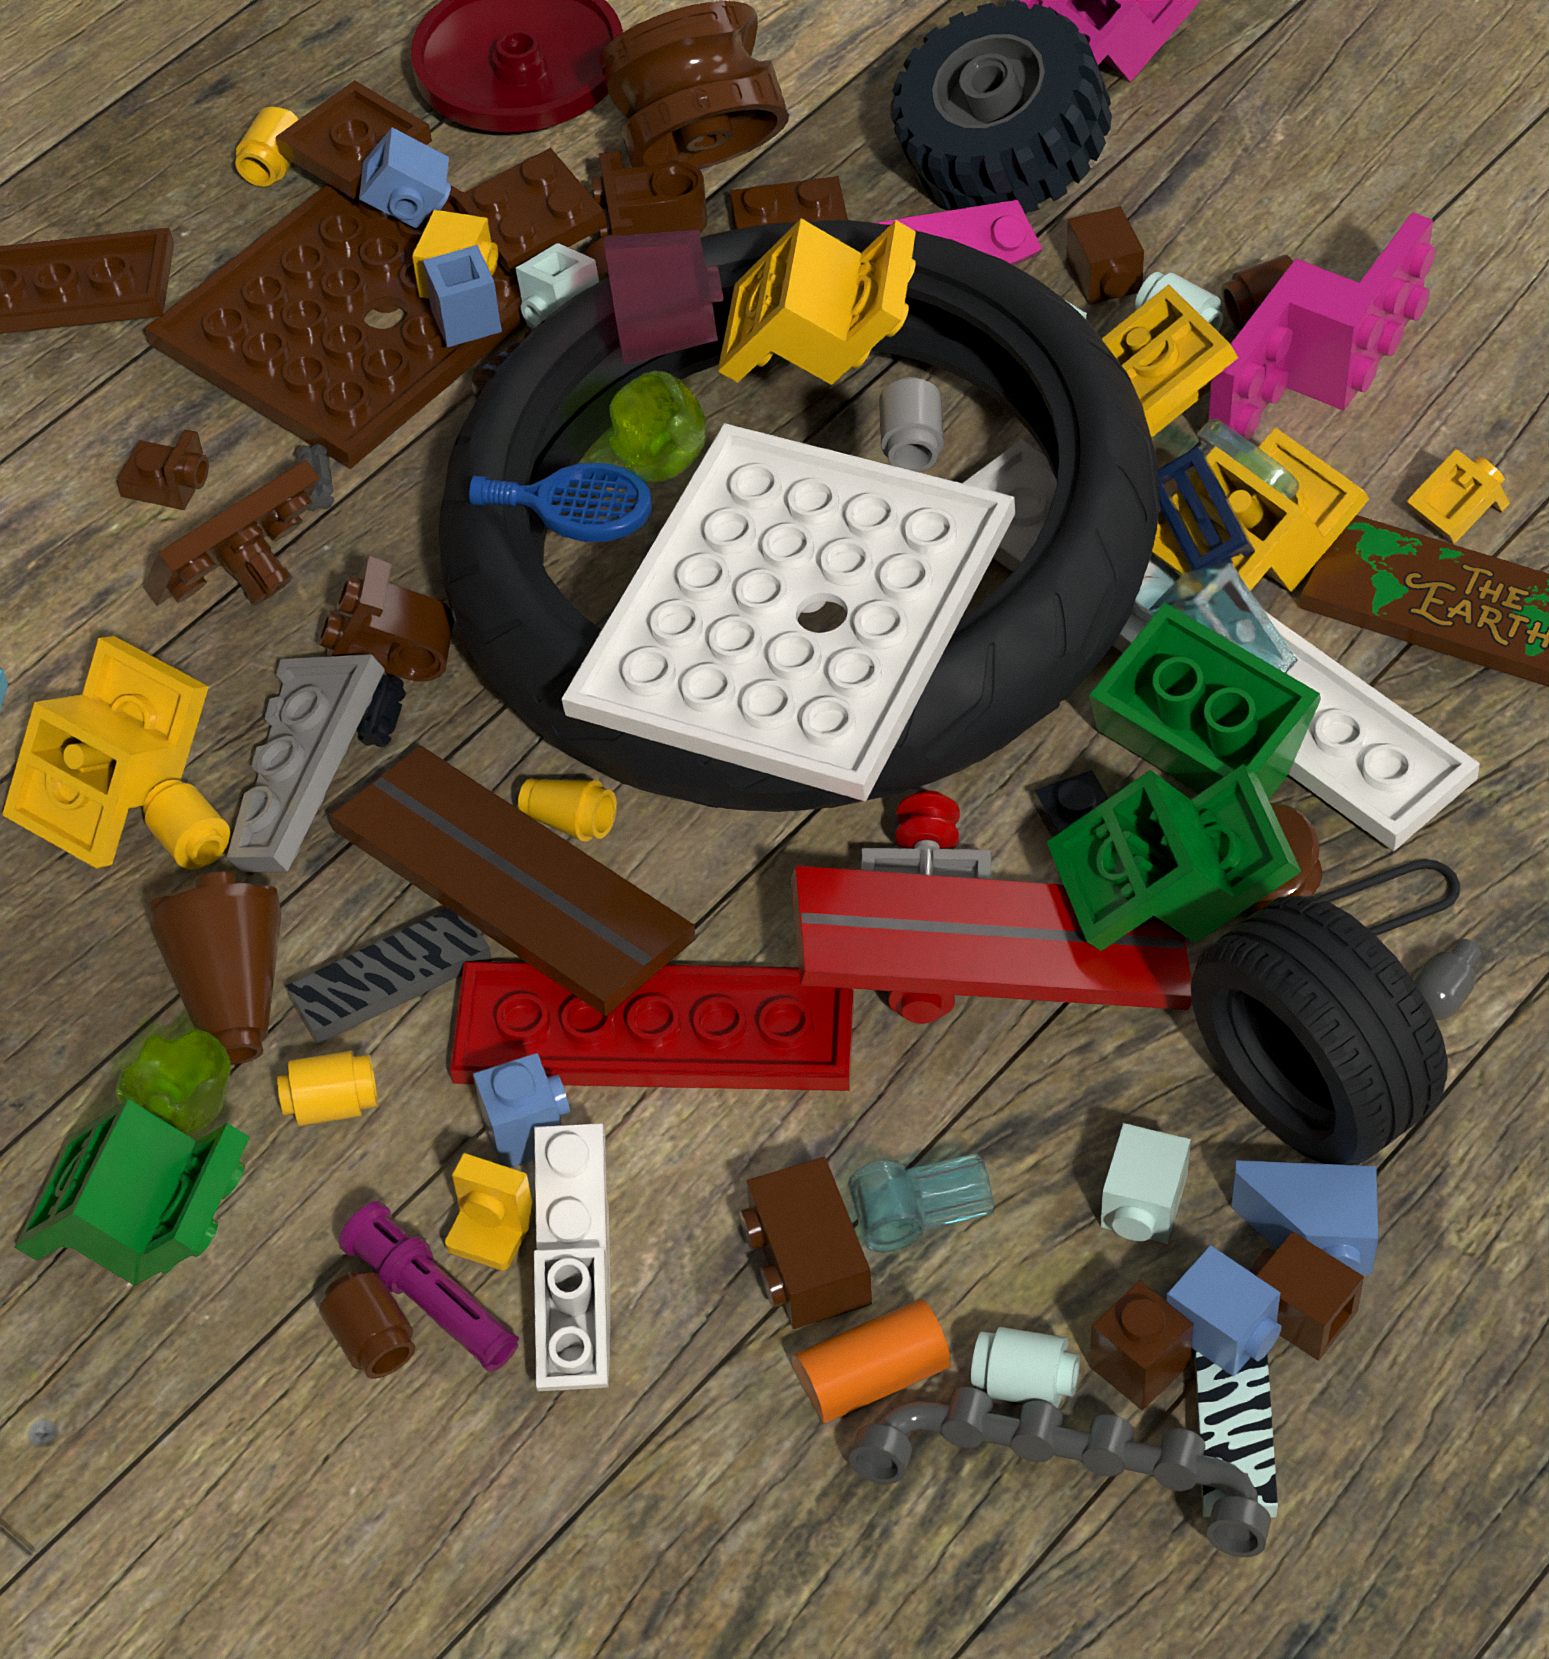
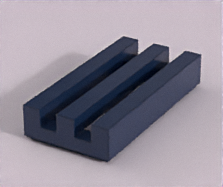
(1220, 551)

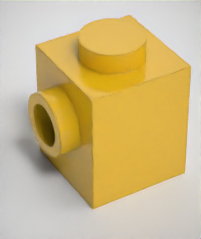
(449, 233)

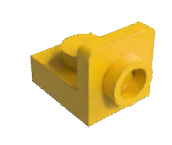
(1459, 494)
(492, 1213)

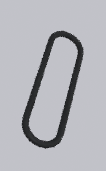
(1394, 873)

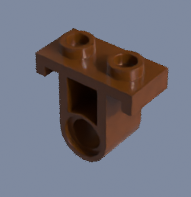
(649, 197)
(394, 624)

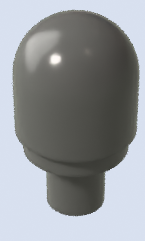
(1449, 978)

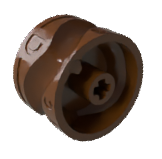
(693, 86)

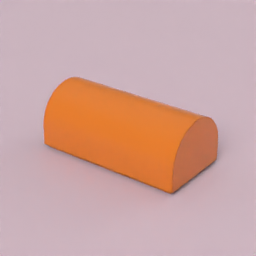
(872, 1360)

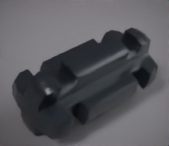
(382, 713)

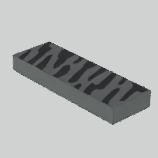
(386, 974)

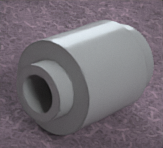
(911, 423)

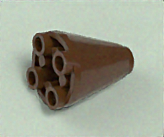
(222, 957)

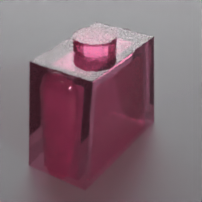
(661, 292)

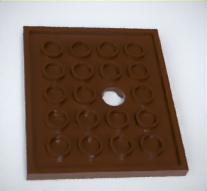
(291, 331)

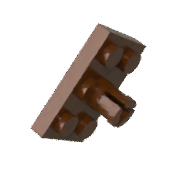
(237, 542)

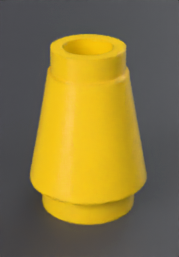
(571, 806)

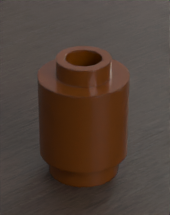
(1251, 287)
(367, 1324)

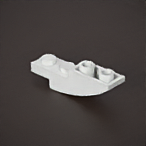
(571, 1258)

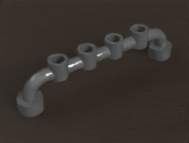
(1236, 1521)

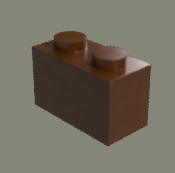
(807, 1242)

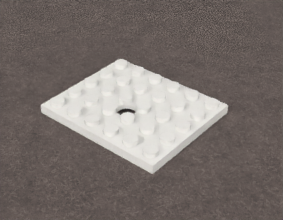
(710, 629)

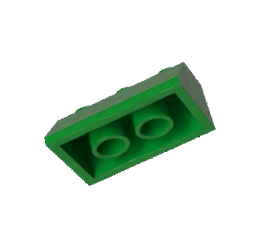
(1202, 705)

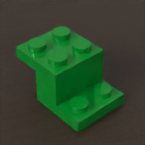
(1172, 857)
(134, 1193)

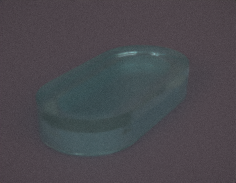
(1254, 459)

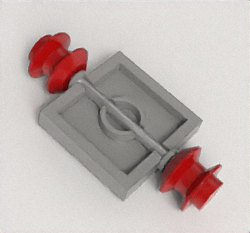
(927, 848)

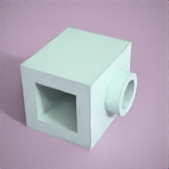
(552, 280)

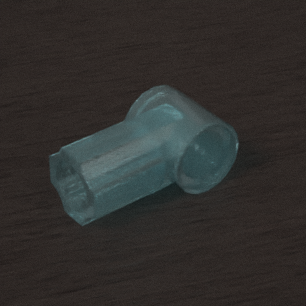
(902, 1203)

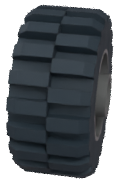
(1001, 107)

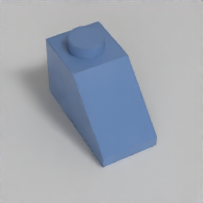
(1317, 1201)

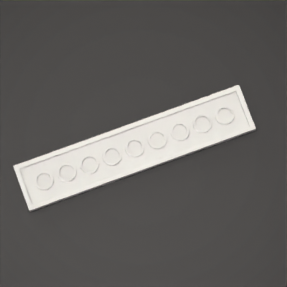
(1360, 746)

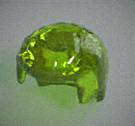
(657, 426)
(179, 1079)

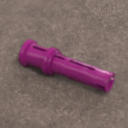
(408, 1268)

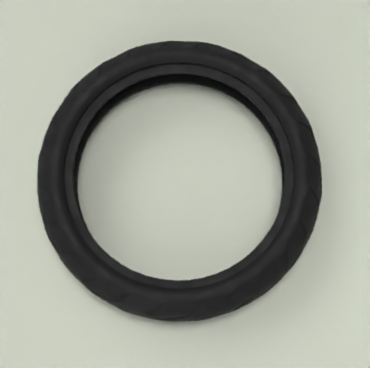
(1006, 657)

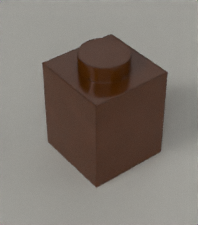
(1105, 255)
(1315, 1296)
(1141, 1345)

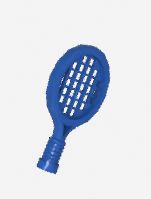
(543, 493)

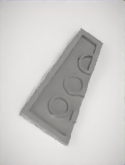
(306, 742)

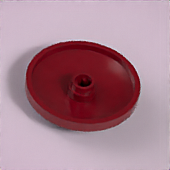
(513, 60)

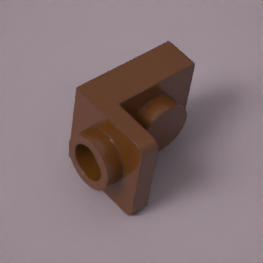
(164, 472)

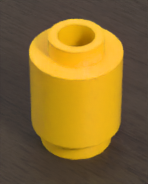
(258, 151)
(185, 824)
(328, 1087)

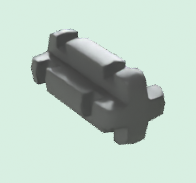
(320, 463)

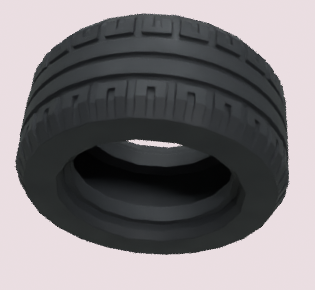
(1319, 1029)

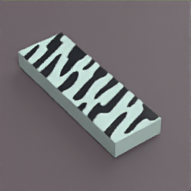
(1237, 1425)

